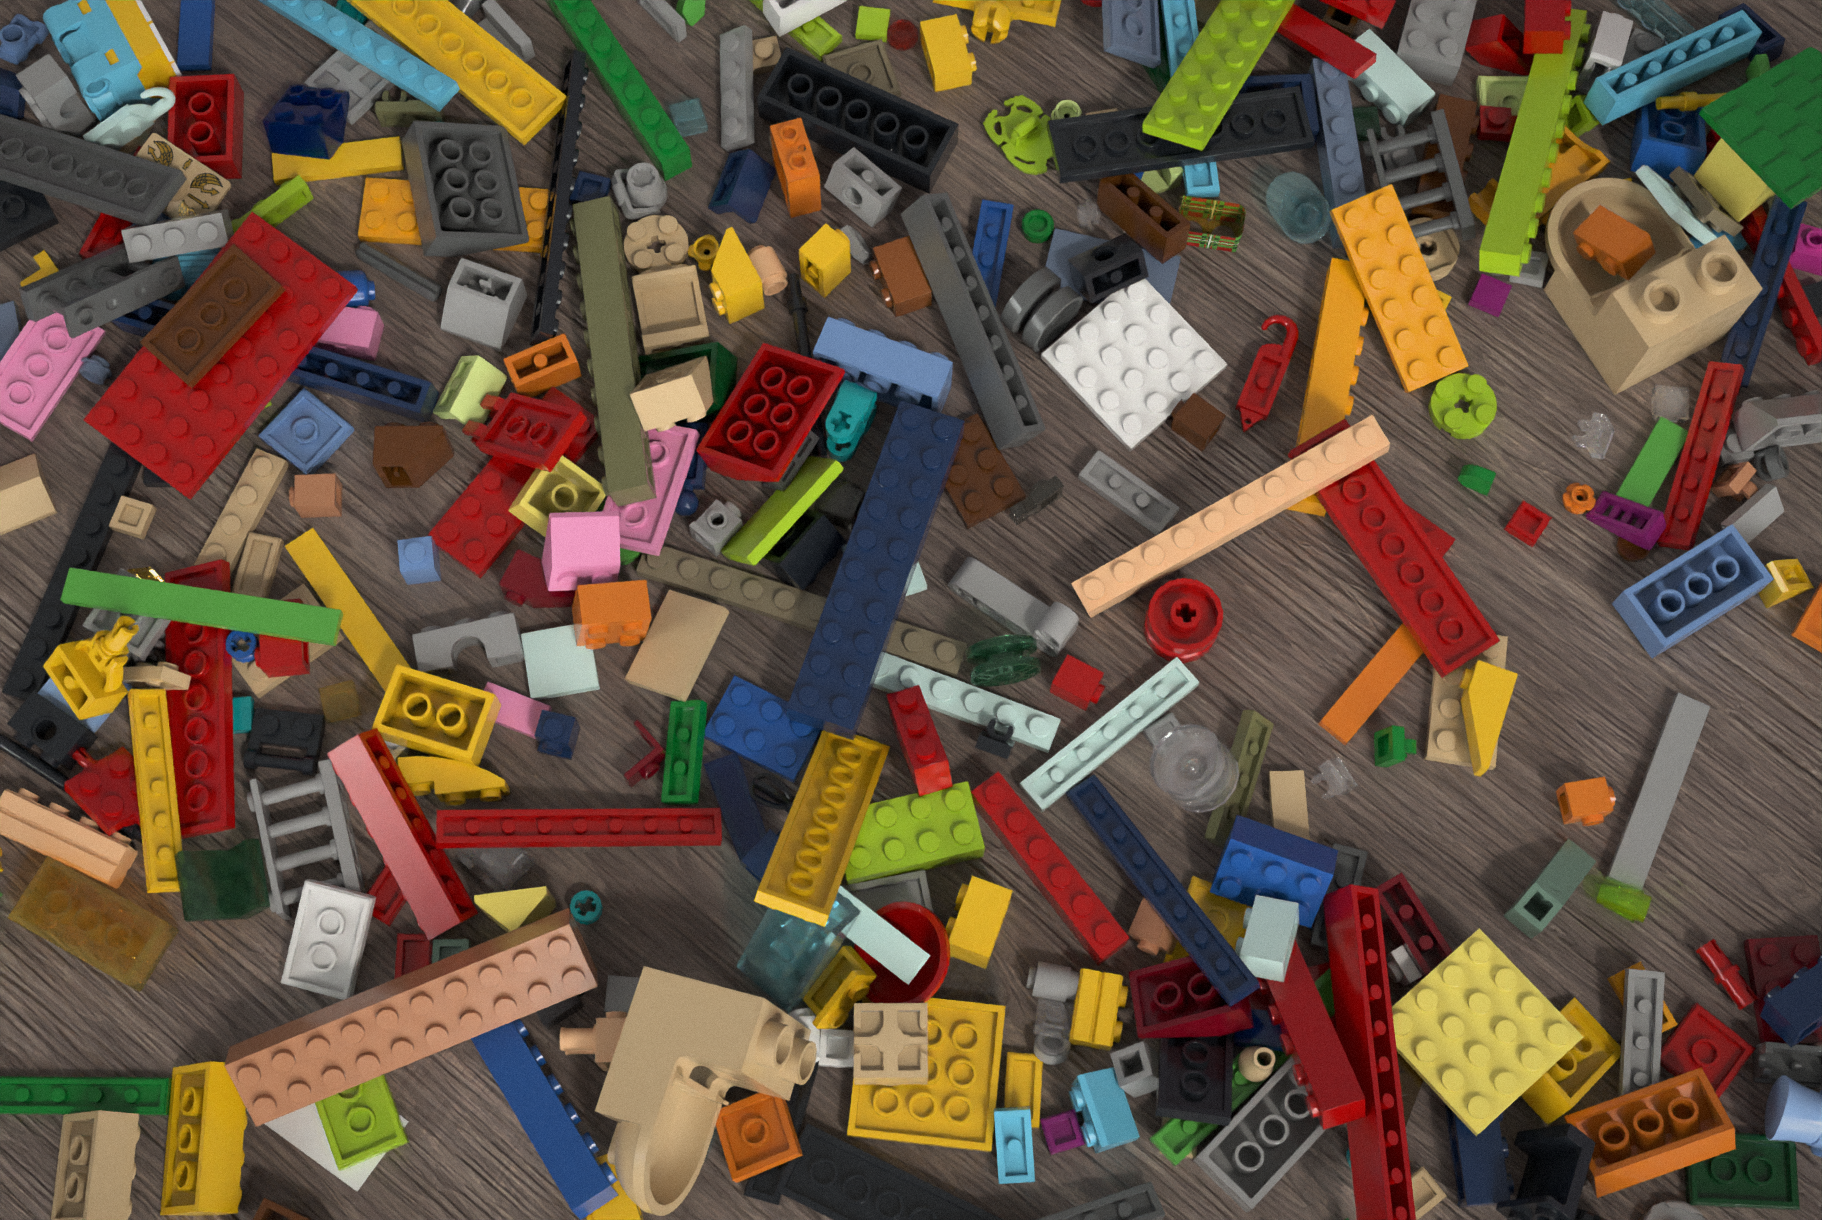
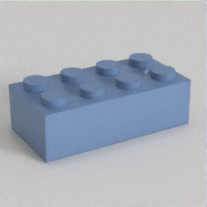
(884, 365)
(1692, 591)

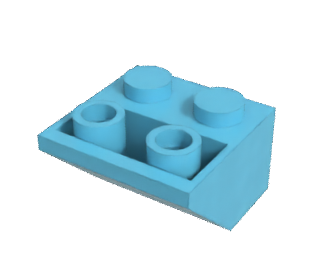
(1104, 1110)

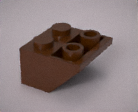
(410, 454)

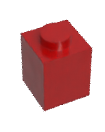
(1078, 683)

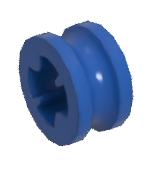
(239, 655)

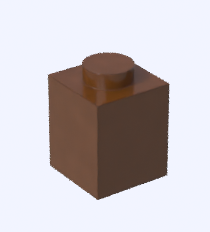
(1196, 421)

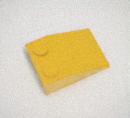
(1577, 1070)

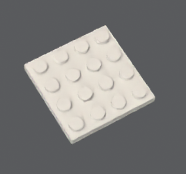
(1133, 362)

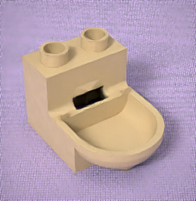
(1666, 310)
(673, 1071)

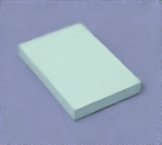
(1675, 206)

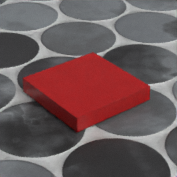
(1705, 1043)

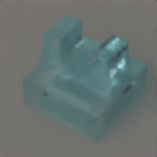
(688, 117)

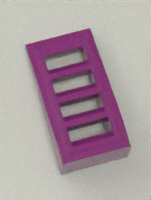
(1645, 530)

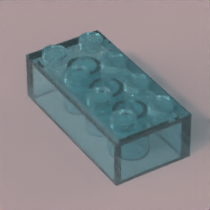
(793, 953)

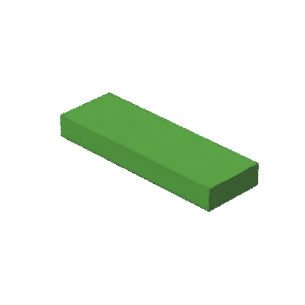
(1653, 462)

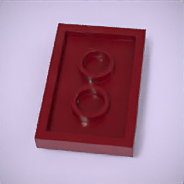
(1772, 964)

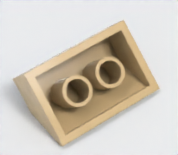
(96, 1166)

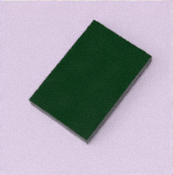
(1751, 1176)

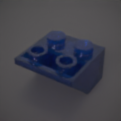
(308, 122)

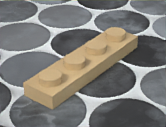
(244, 509)

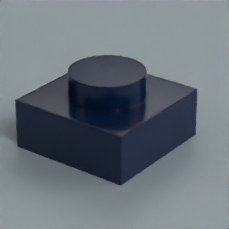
(589, 187)

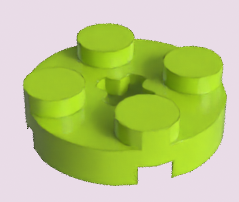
(1453, 420)

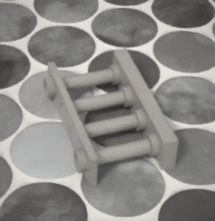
(335, 814)

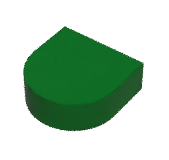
(1476, 478)

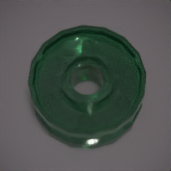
(1003, 660)

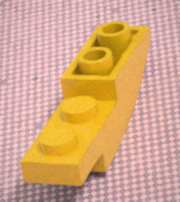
(451, 779)

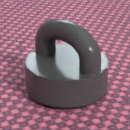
(1776, 463)

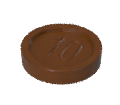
(1630, 551)

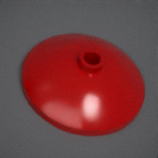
(928, 933)

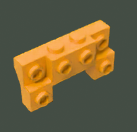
(1574, 165)

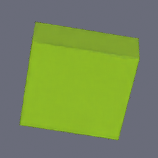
(872, 23)

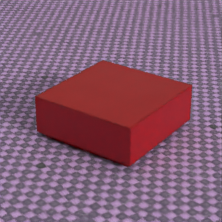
(1527, 523)

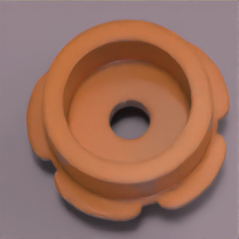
(1575, 506)

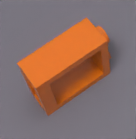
(795, 167)

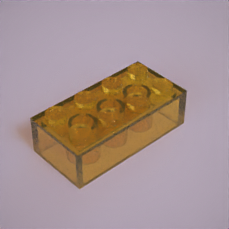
(93, 923)

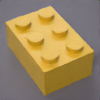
(436, 716)

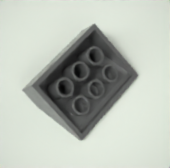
(463, 188)

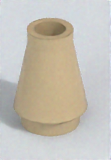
(1250, 1066)

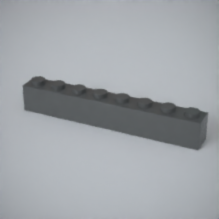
(972, 321)

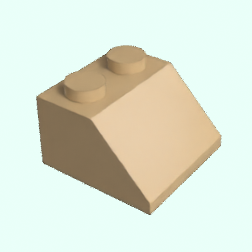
(673, 395)

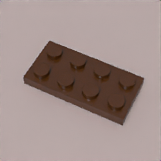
(212, 316)

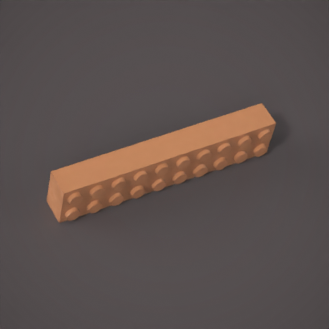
(411, 1017)

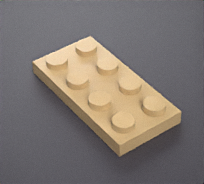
(1446, 727)

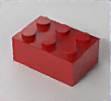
(209, 121)

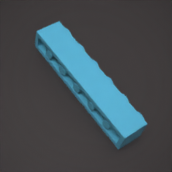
(1672, 67)

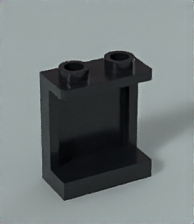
(1552, 1174)

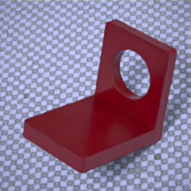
(650, 763)

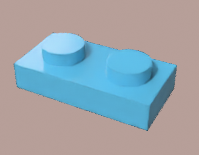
(1014, 1145)

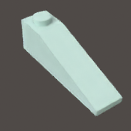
(885, 941)

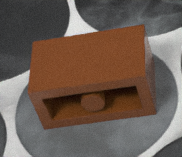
(901, 276)

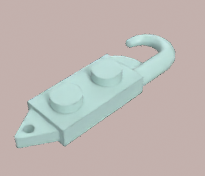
(131, 120)

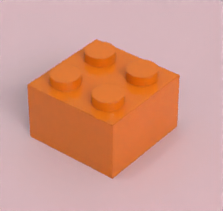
(611, 613)

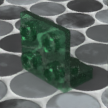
(222, 883)

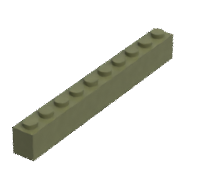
(613, 351)

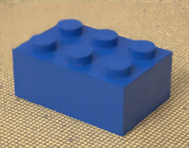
(1273, 866)

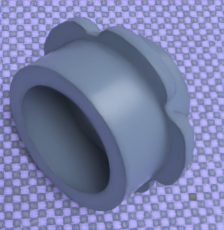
(95, 369)

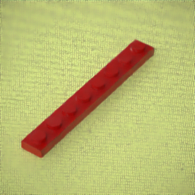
(1795, 307)
(578, 827)

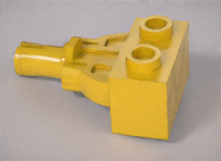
(92, 669)

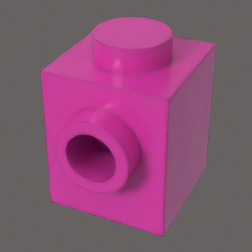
(1808, 250)

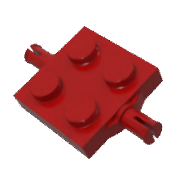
(106, 789)

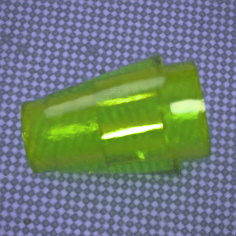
(1624, 901)

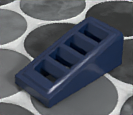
(1770, 40)

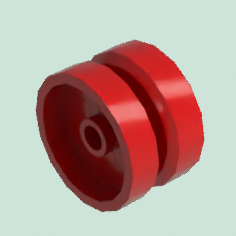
(1164, 618)

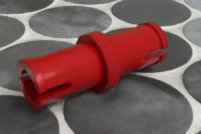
(1726, 974)

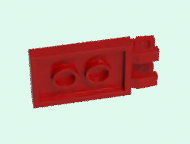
(525, 430)

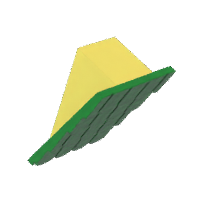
(1767, 138)

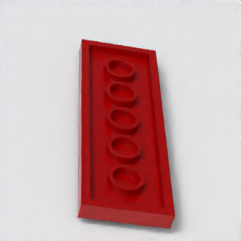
(479, 521)

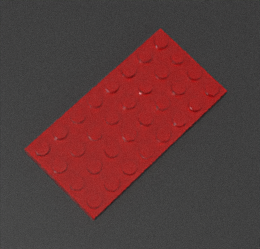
(190, 430)

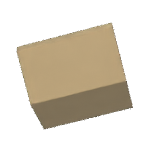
(23, 494)

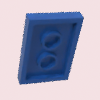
(760, 731)

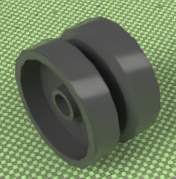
(1041, 309)

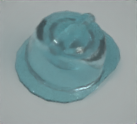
(1298, 207)

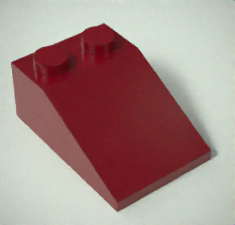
(1181, 1002)

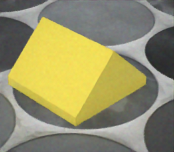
(516, 907)

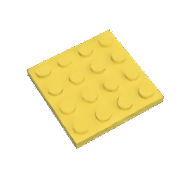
(1479, 1032)

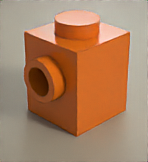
(1585, 801)

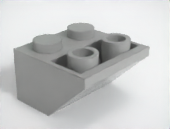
(482, 304)

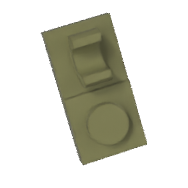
(405, 111)

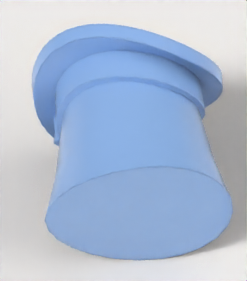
(1794, 1114)

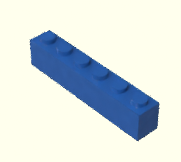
(546, 1119)

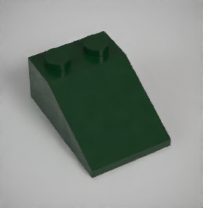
(721, 367)

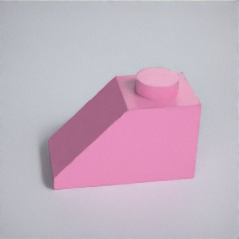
(354, 333)

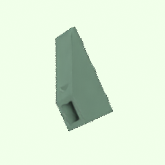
(1550, 889)

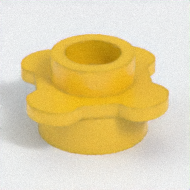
(701, 245)

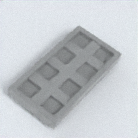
(349, 75)

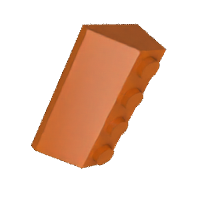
(1654, 1131)

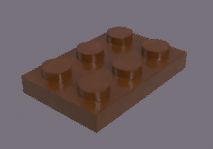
(980, 477)

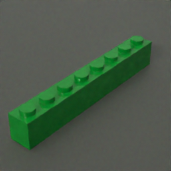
(624, 86)

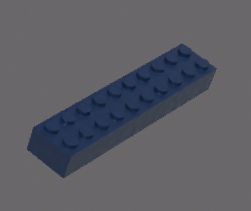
(875, 571)

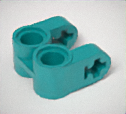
(849, 419)

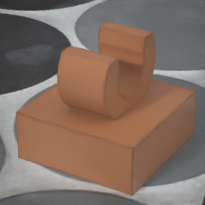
(1735, 482)

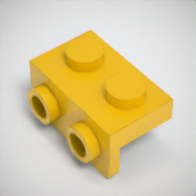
(838, 988)

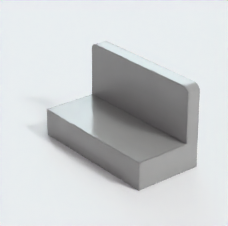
(506, 31)

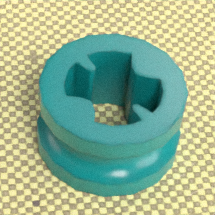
(581, 897)

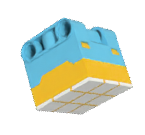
(111, 51)

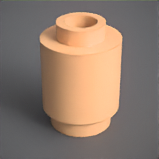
(769, 269)

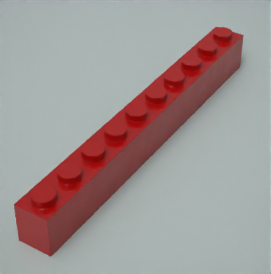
(1368, 1037)

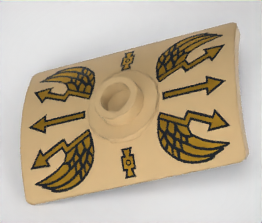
(203, 186)

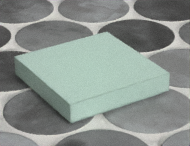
(557, 665)

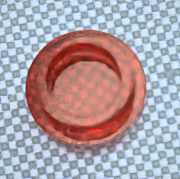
(902, 35)

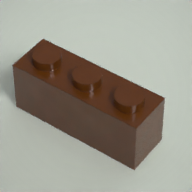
(1143, 215)

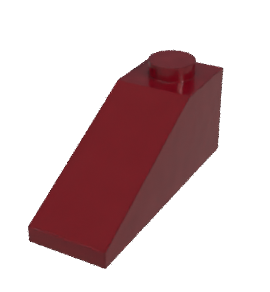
(526, 584)

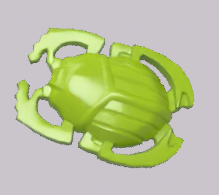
(1024, 135)

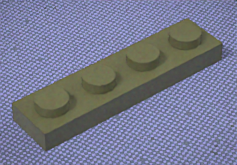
(1249, 750)

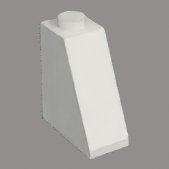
(1605, 49)

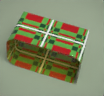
(1202, 209)

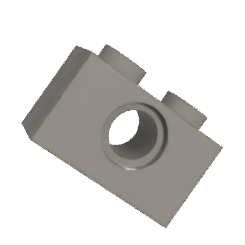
(862, 187)

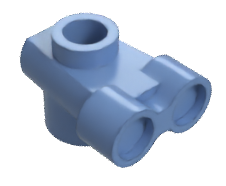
(20, 37)

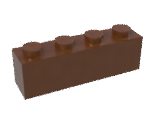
(1461, 123)

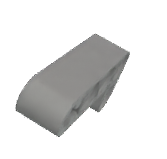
(1014, 606)

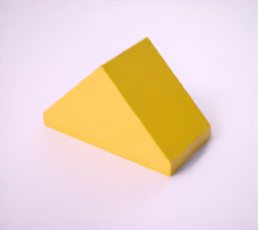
(1787, 583)

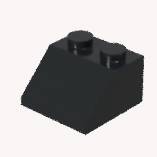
(804, 550)

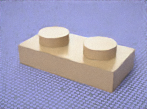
(162, 676)

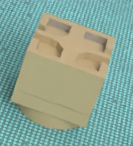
(890, 1043)

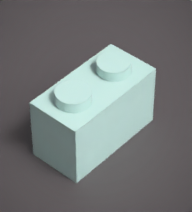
(1268, 937)

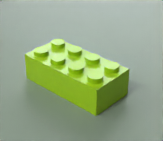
(916, 834)

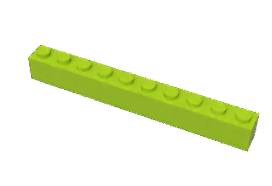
(1531, 152)

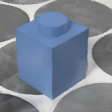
(419, 560)

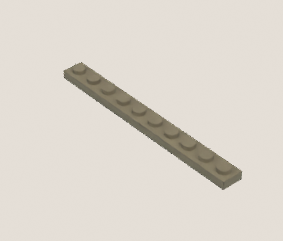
(789, 605)

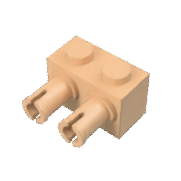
(598, 1040)

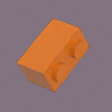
(1613, 243)
(543, 366)

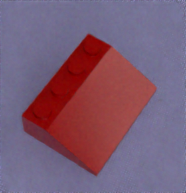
(768, 415)

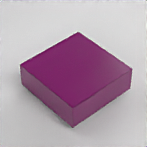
(1490, 295)
(1062, 1132)

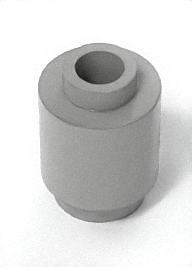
(1053, 981)

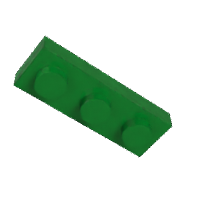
(684, 752)

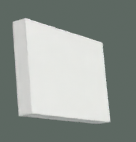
(328, 939)

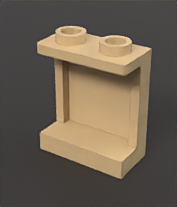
(670, 309)

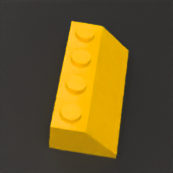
(203, 1142)

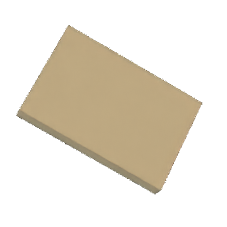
(677, 645)

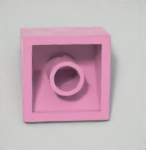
(581, 549)

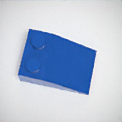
(1668, 140)

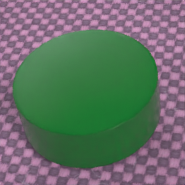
(1037, 226)

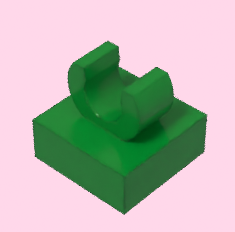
(1391, 746)

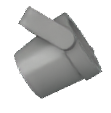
(644, 191)

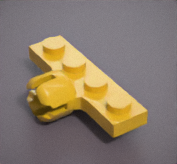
(996, 15)

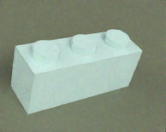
(1392, 84)

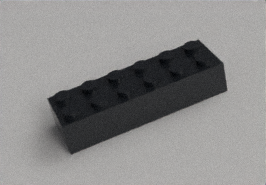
(852, 113)

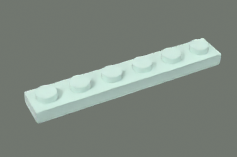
(969, 702)
(1108, 734)

